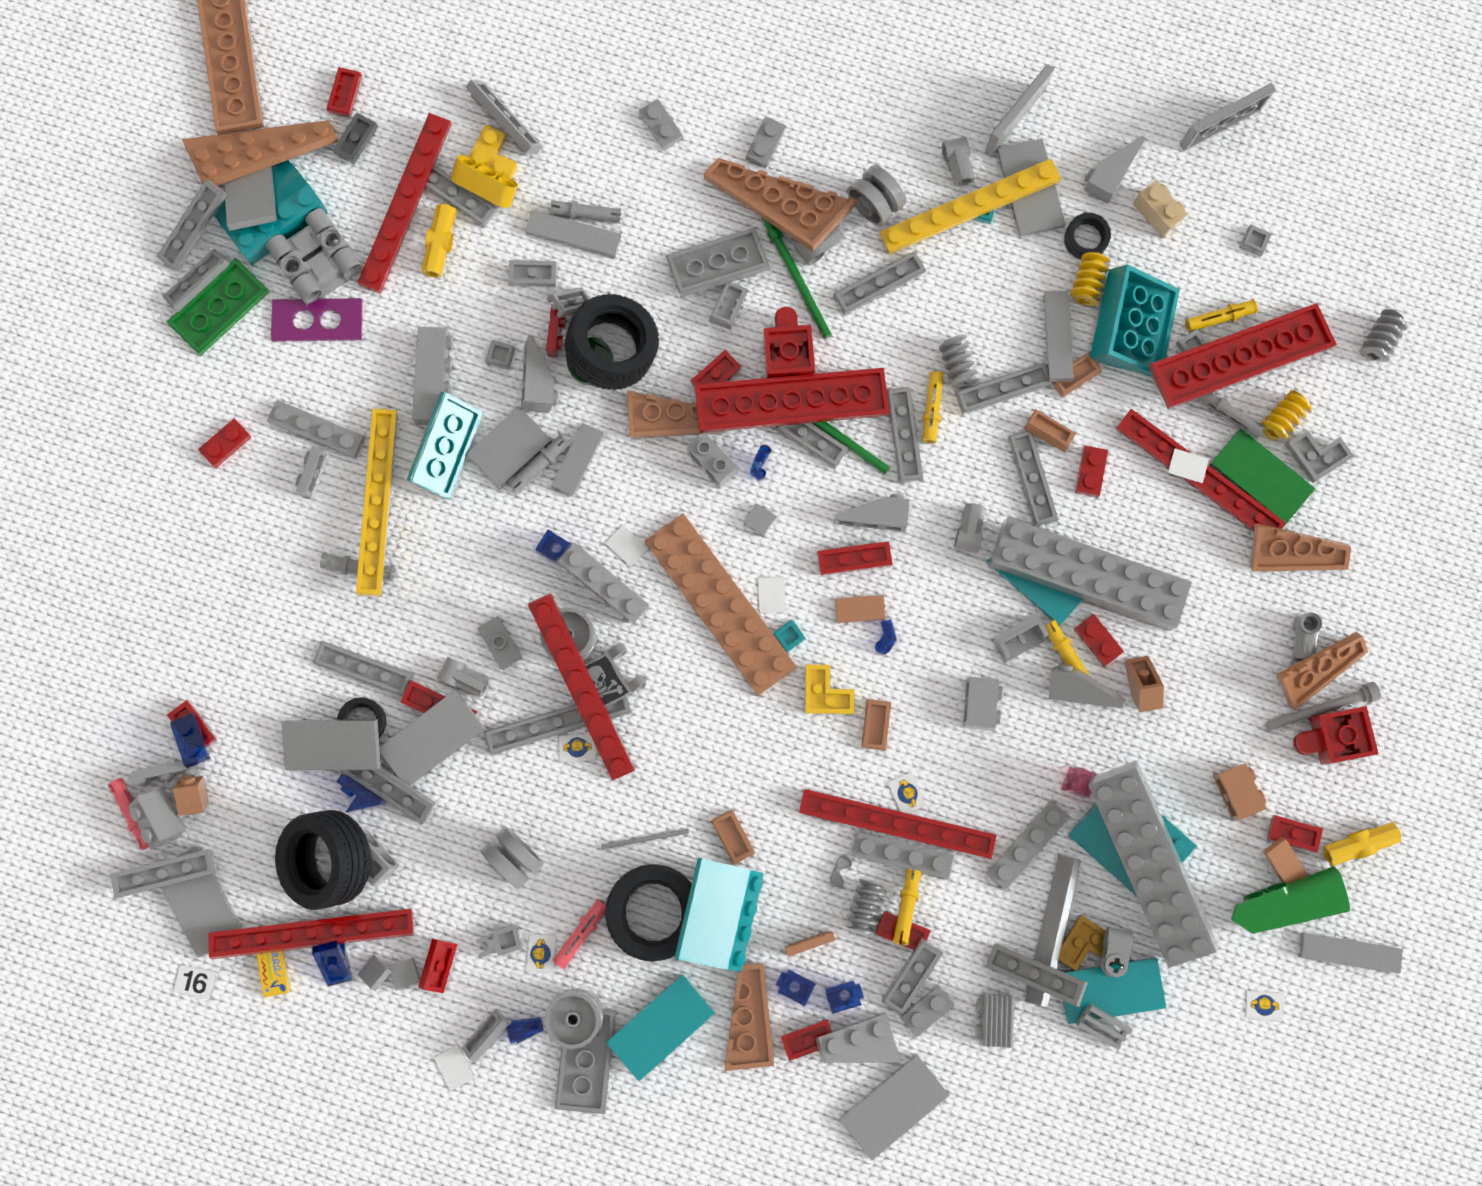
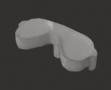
(842, 863)

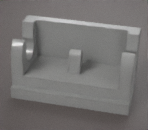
(1020, 638)

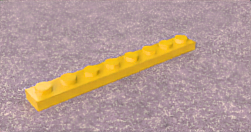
(970, 206)
(376, 503)

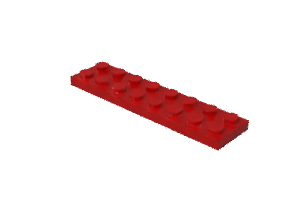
(1242, 355)
(791, 400)

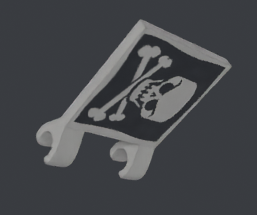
(608, 678)

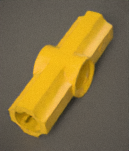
(439, 240)
(1362, 843)

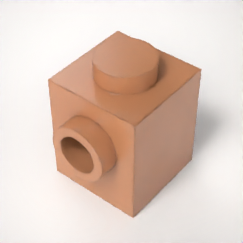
(190, 795)

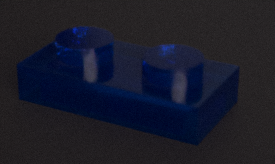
(190, 740)

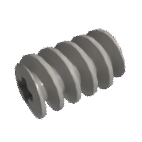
(1384, 336)
(957, 362)
(866, 907)

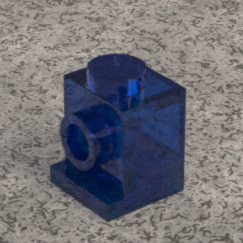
(546, 544)
(805, 986)
(836, 1003)

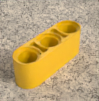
(484, 181)

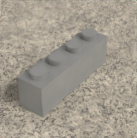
(431, 371)
(602, 583)

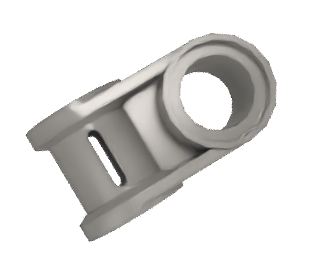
(1117, 948)

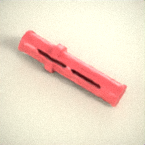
(123, 799)
(563, 958)

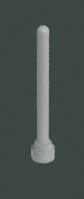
(1369, 692)

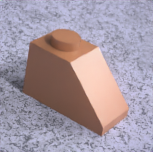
(1144, 684)

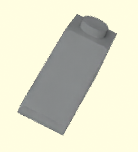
(1110, 171)
(537, 381)
(883, 514)
(1078, 687)

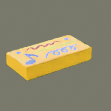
(273, 973)

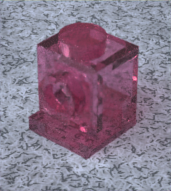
(1077, 782)

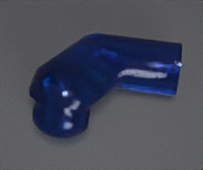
(759, 461)
(888, 638)

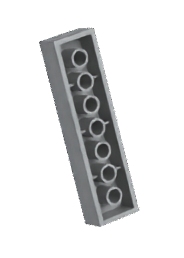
(1090, 574)
(1152, 864)

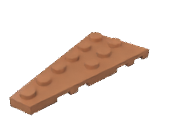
(245, 152)
(785, 203)

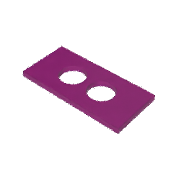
(285, 310)

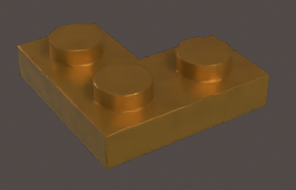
(1081, 939)

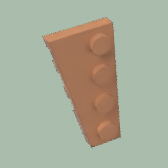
(661, 417)
(1293, 551)
(1318, 670)
(750, 1023)

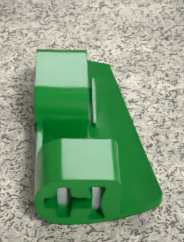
(1293, 903)

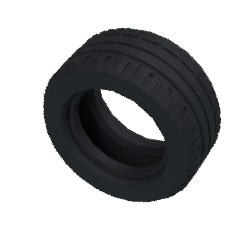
(618, 311)
(297, 862)
(616, 911)

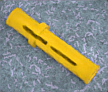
(1222, 315)
(930, 433)
(1063, 646)
(909, 896)

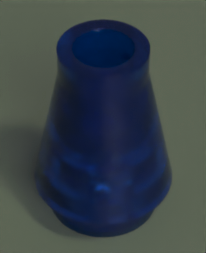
(523, 1029)

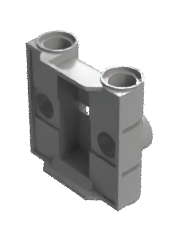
(323, 271)

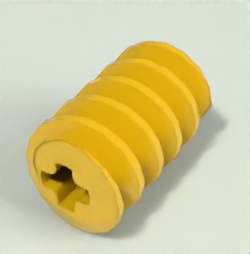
(1088, 278)
(1286, 415)

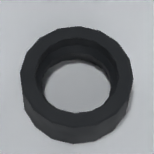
(1087, 219)
(354, 703)

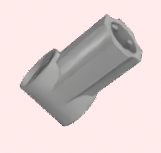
(957, 154)
(830, 241)
(969, 534)
(1306, 640)
(457, 675)

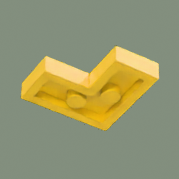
(487, 151)
(822, 699)

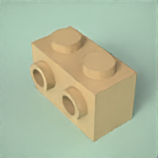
(1160, 208)

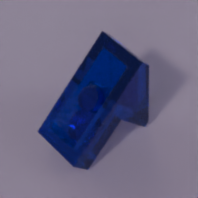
(364, 798)
(332, 962)

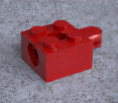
(788, 346)
(1338, 736)

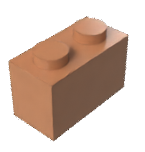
(1240, 792)

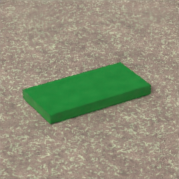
(218, 307)
(1262, 475)

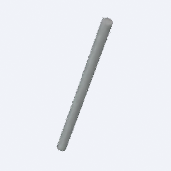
(644, 839)

